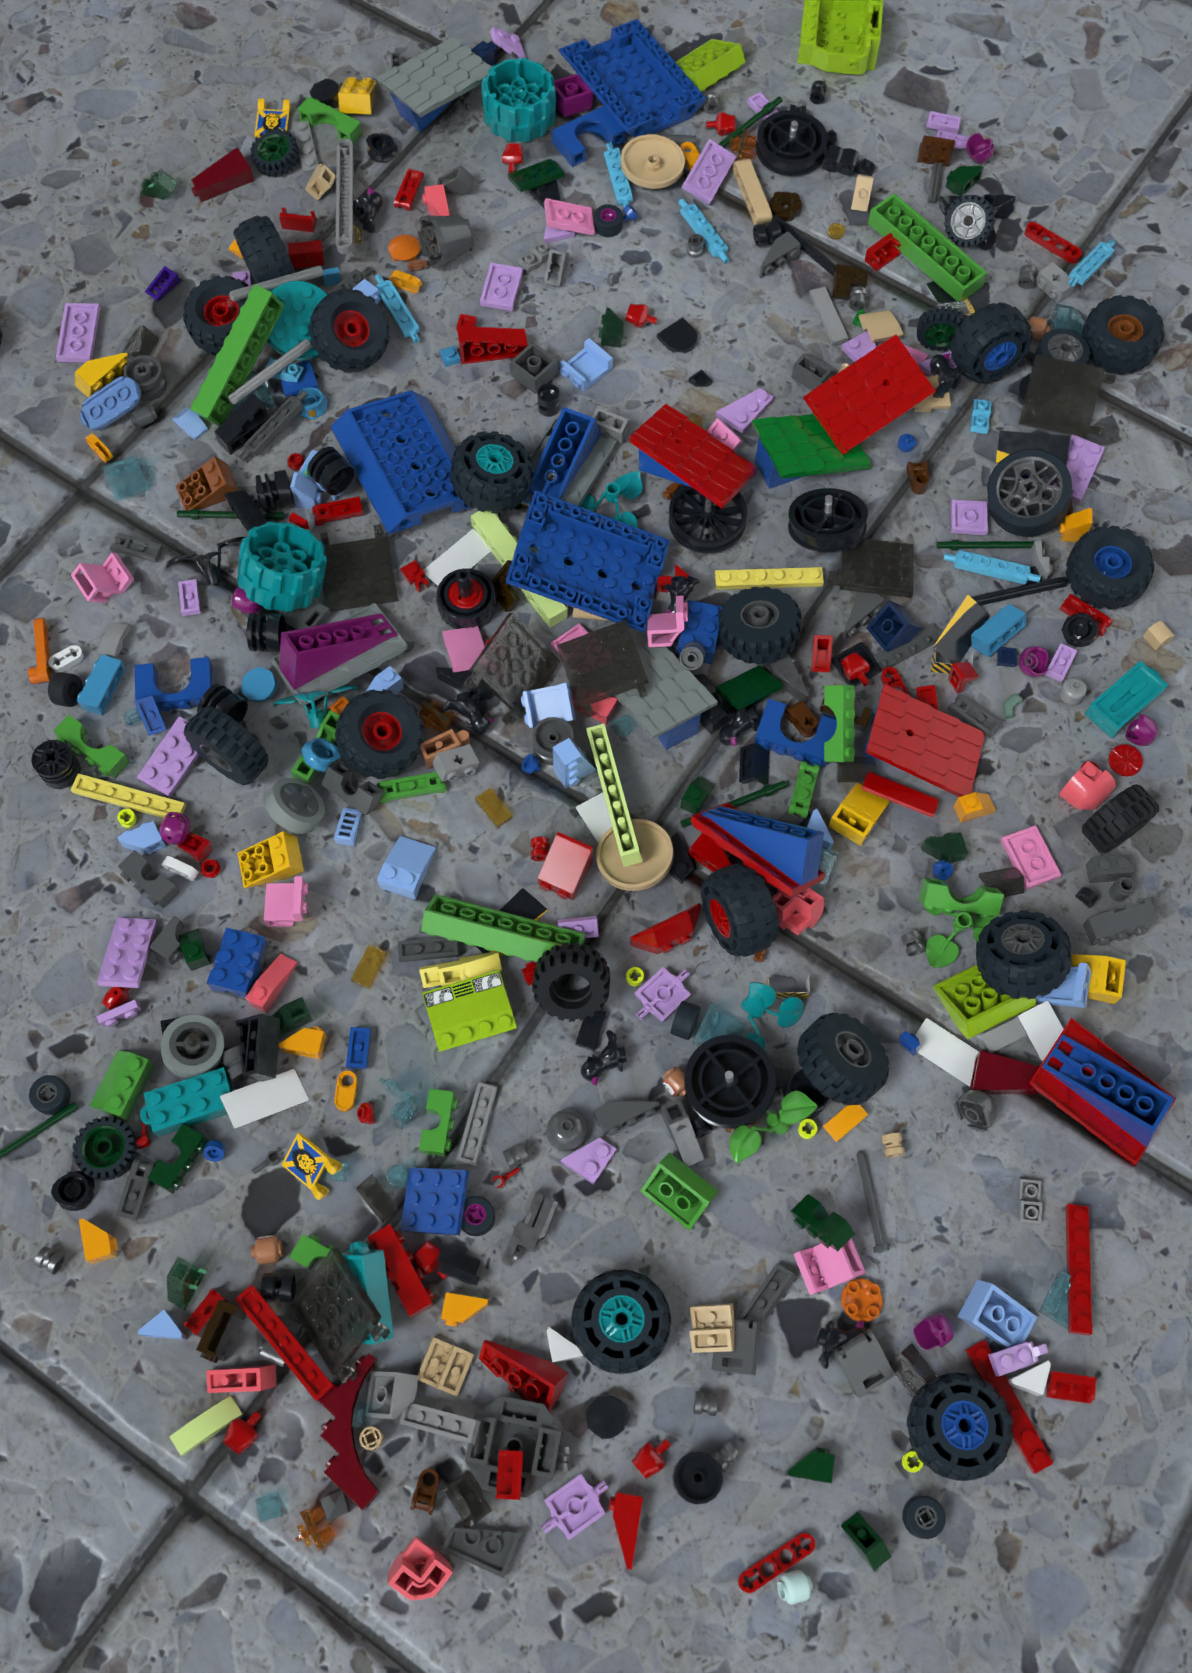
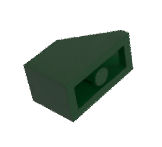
(963, 179)
(696, 795)
(194, 949)
(814, 1466)
(866, 1541)

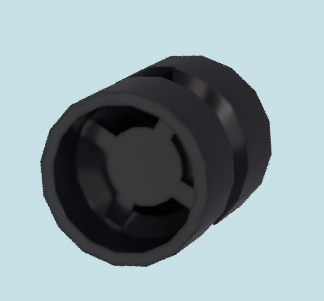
(766, 233)
(548, 400)
(270, 1287)

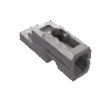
(524, 1233)

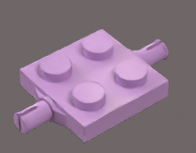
(662, 994)
(574, 1506)

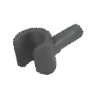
(267, 1162)

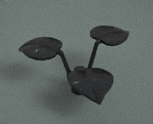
(1001, 205)
(212, 573)

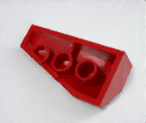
(527, 1375)

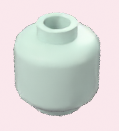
(794, 1587)

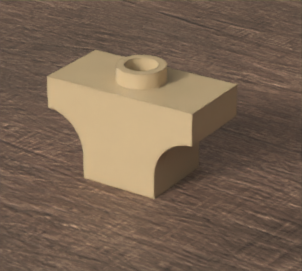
(320, 181)
(862, 192)

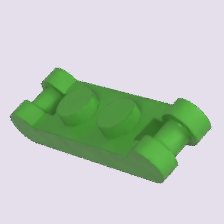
(411, 786)
(803, 789)

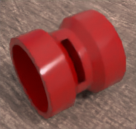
(539, 849)

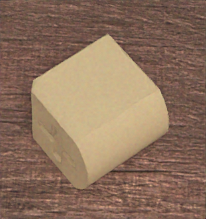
(1158, 635)

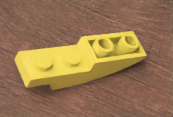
(460, 970)

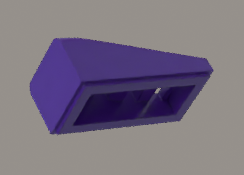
(169, 285)

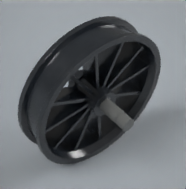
(707, 517)

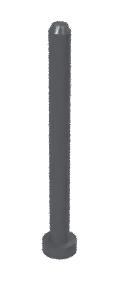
(880, 1247)

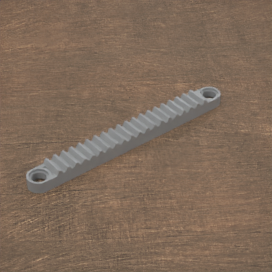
(345, 196)

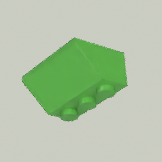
(122, 1085)
(679, 1191)

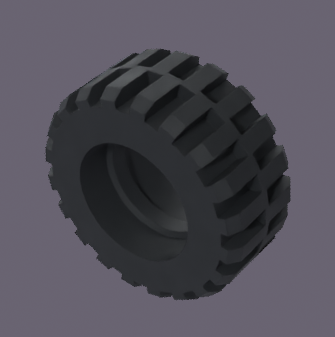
(1120, 818)
(565, 1002)

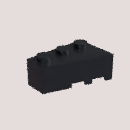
(242, 424)
(259, 1046)

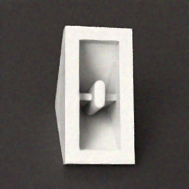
(561, 1348)
(1033, 1379)

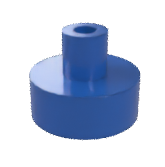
(630, 213)
(906, 442)
(530, 764)
(942, 870)
(214, 1150)

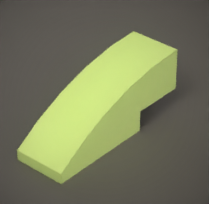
(205, 1426)

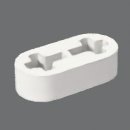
(66, 658)
(180, 868)

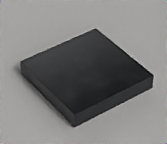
(865, 654)

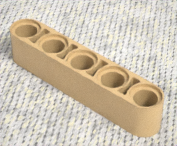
(752, 191)

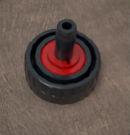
(466, 598)

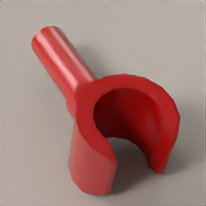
(143, 1141)
(504, 1178)

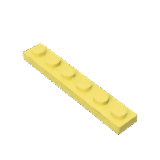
(769, 578)
(125, 796)

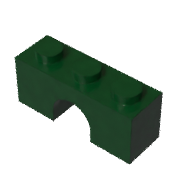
(171, 1175)
(830, 1229)

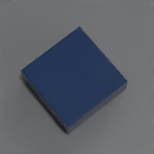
(1006, 657)

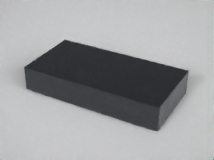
(590, 1031)

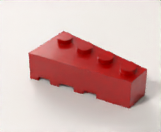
(489, 343)
(401, 1271)

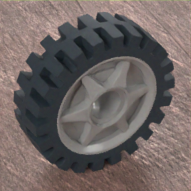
(982, 224)

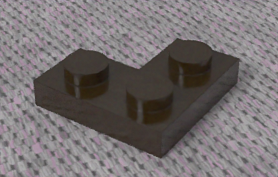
(846, 277)
(504, 591)

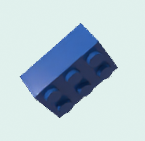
(701, 627)

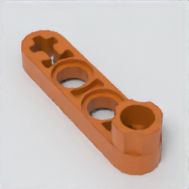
(42, 672)

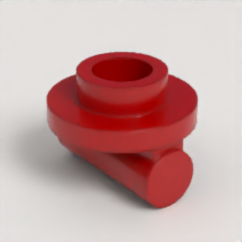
(366, 1113)

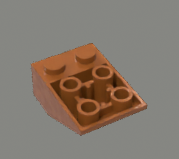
(206, 485)

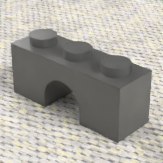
(339, 781)
(136, 868)

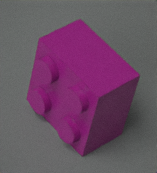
(572, 95)

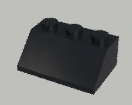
(245, 509)
(718, 715)

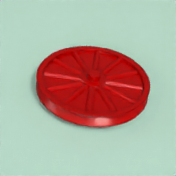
(1125, 760)

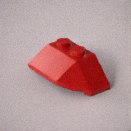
(668, 933)

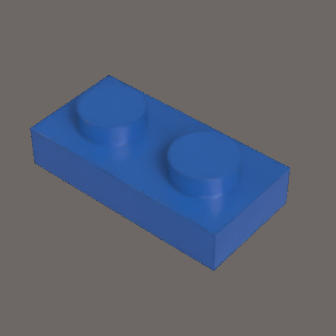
(150, 714)
(358, 1048)

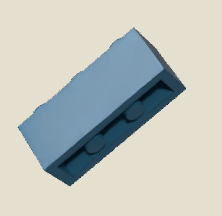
(998, 630)
(101, 684)

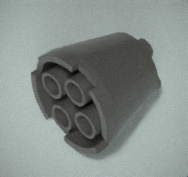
(444, 238)

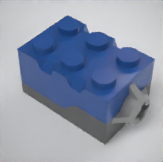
(238, 962)

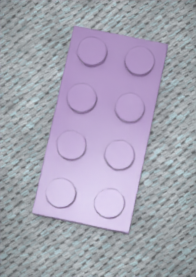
(708, 171)
(78, 332)
(1081, 464)
(169, 761)
(127, 952)

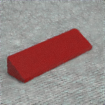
(900, 794)

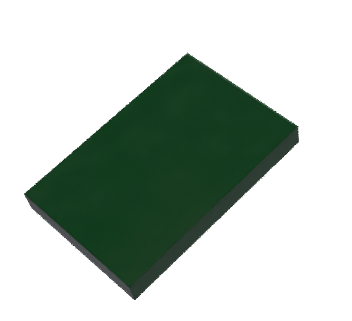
(535, 175)
(748, 687)

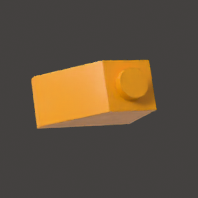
(1075, 525)
(973, 806)
(305, 1043)
(97, 1243)
(461, 1308)

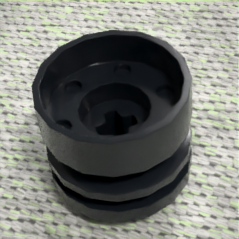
(331, 470)
(274, 490)
(263, 631)
(224, 700)
(55, 764)
(800, 1083)

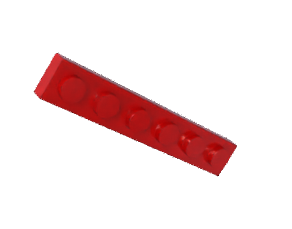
(1079, 1268)
(284, 1343)
(1022, 1428)

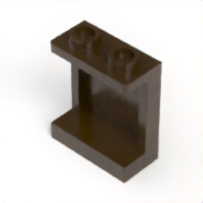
(859, 722)
(216, 1329)

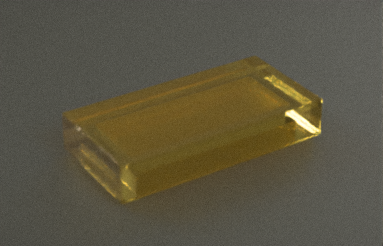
(493, 808)
(368, 967)

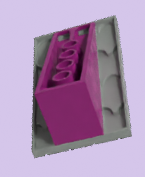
(336, 651)

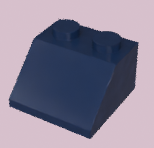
(893, 627)

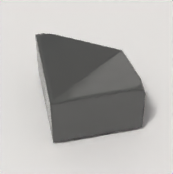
(335, 1505)

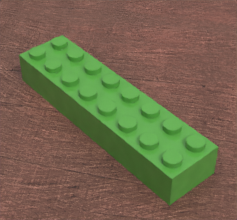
(928, 248)
(237, 355)
(494, 929)

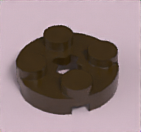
(786, 198)

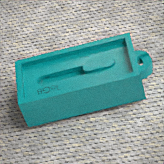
(1126, 699)
(186, 1102)
(371, 1272)

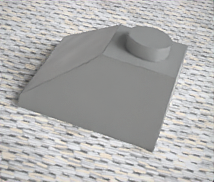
(389, 1394)

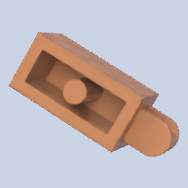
(442, 742)

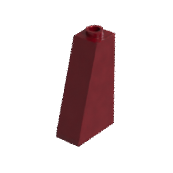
(222, 176)
(1002, 1075)

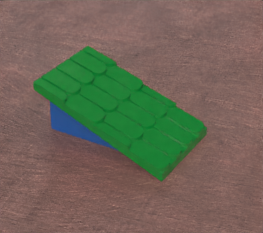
(800, 448)

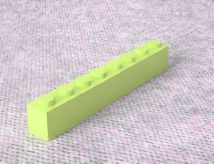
(503, 546)
(614, 795)

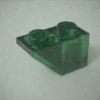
(159, 185)
(612, 329)
(948, 847)
(293, 1015)
(183, 1282)

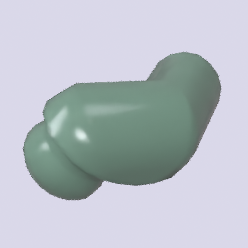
(1008, 705)

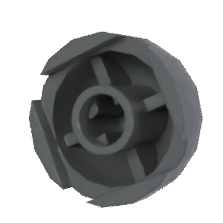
(977, 1109)
(566, 1130)

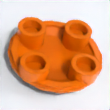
(404, 248)
(861, 1300)

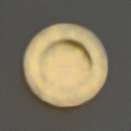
(836, 231)

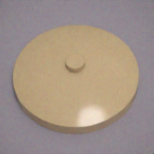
(652, 161)
(655, 852)

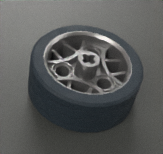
(1029, 492)

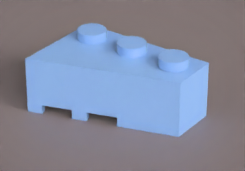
(571, 763)

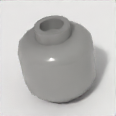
(1073, 691)

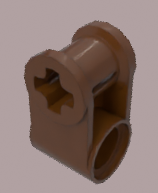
(918, 476)
(802, 719)
(426, 1492)

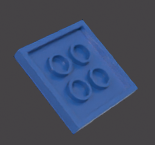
(434, 1201)

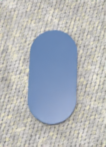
(110, 403)

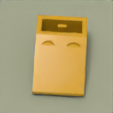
(357, 96)
(99, 372)
(858, 814)
(270, 860)
(1106, 976)

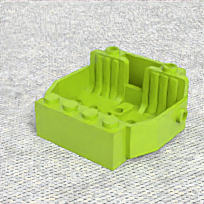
(840, 35)

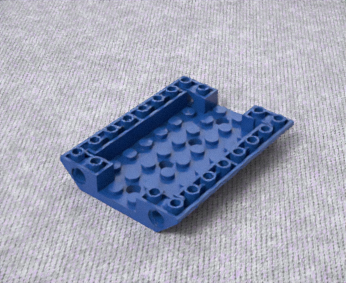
(647, 73)
(386, 465)
(593, 546)

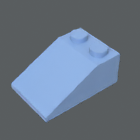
(406, 867)
(997, 1315)

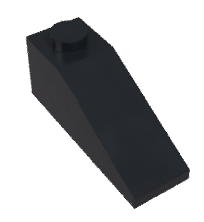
(457, 680)

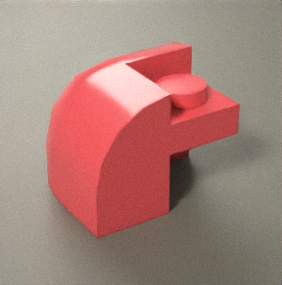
(1088, 787)
(798, 911)
(419, 1571)

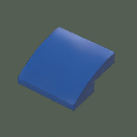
(306, 380)

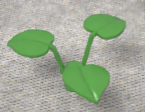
(940, 950)
(795, 1108)

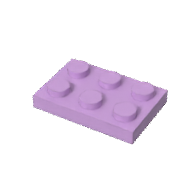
(501, 286)

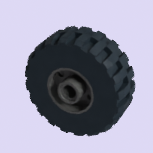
(760, 625)
(226, 745)
(843, 1059)

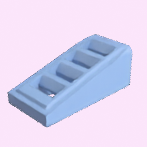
(343, 839)

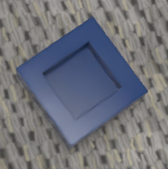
(910, 1042)

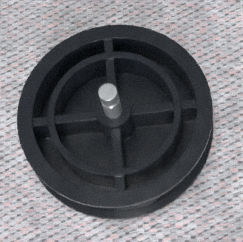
(791, 143)
(827, 520)
(730, 1081)

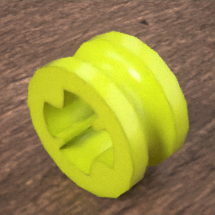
(131, 822)
(640, 979)
(812, 1133)
(911, 1454)

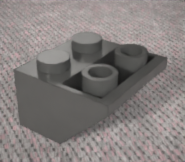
(812, 371)

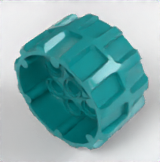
(519, 100)
(281, 566)

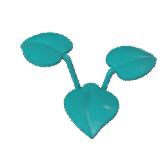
(626, 485)
(315, 715)
(763, 996)

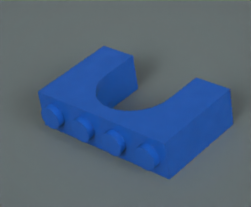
(596, 121)
(201, 680)
(771, 737)

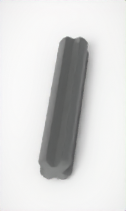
(934, 184)

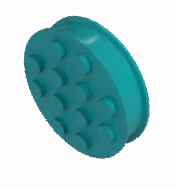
(293, 323)

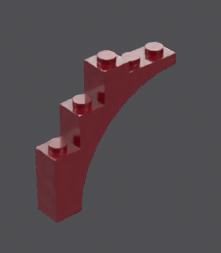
(346, 1468)

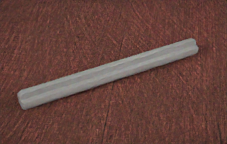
(269, 285)
(269, 371)

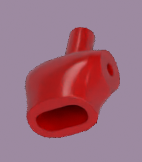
(724, 124)
(512, 156)
(638, 315)
(856, 667)
(115, 997)
(426, 1258)
(241, 1433)
(650, 1459)

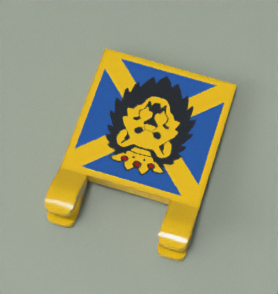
(271, 119)
(308, 1163)

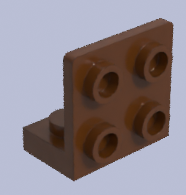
(935, 150)

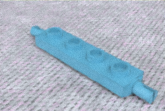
(618, 179)
(702, 227)
(1091, 263)
(397, 309)
(992, 567)

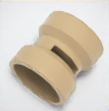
(893, 1145)
(374, 1437)

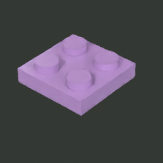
(969, 517)

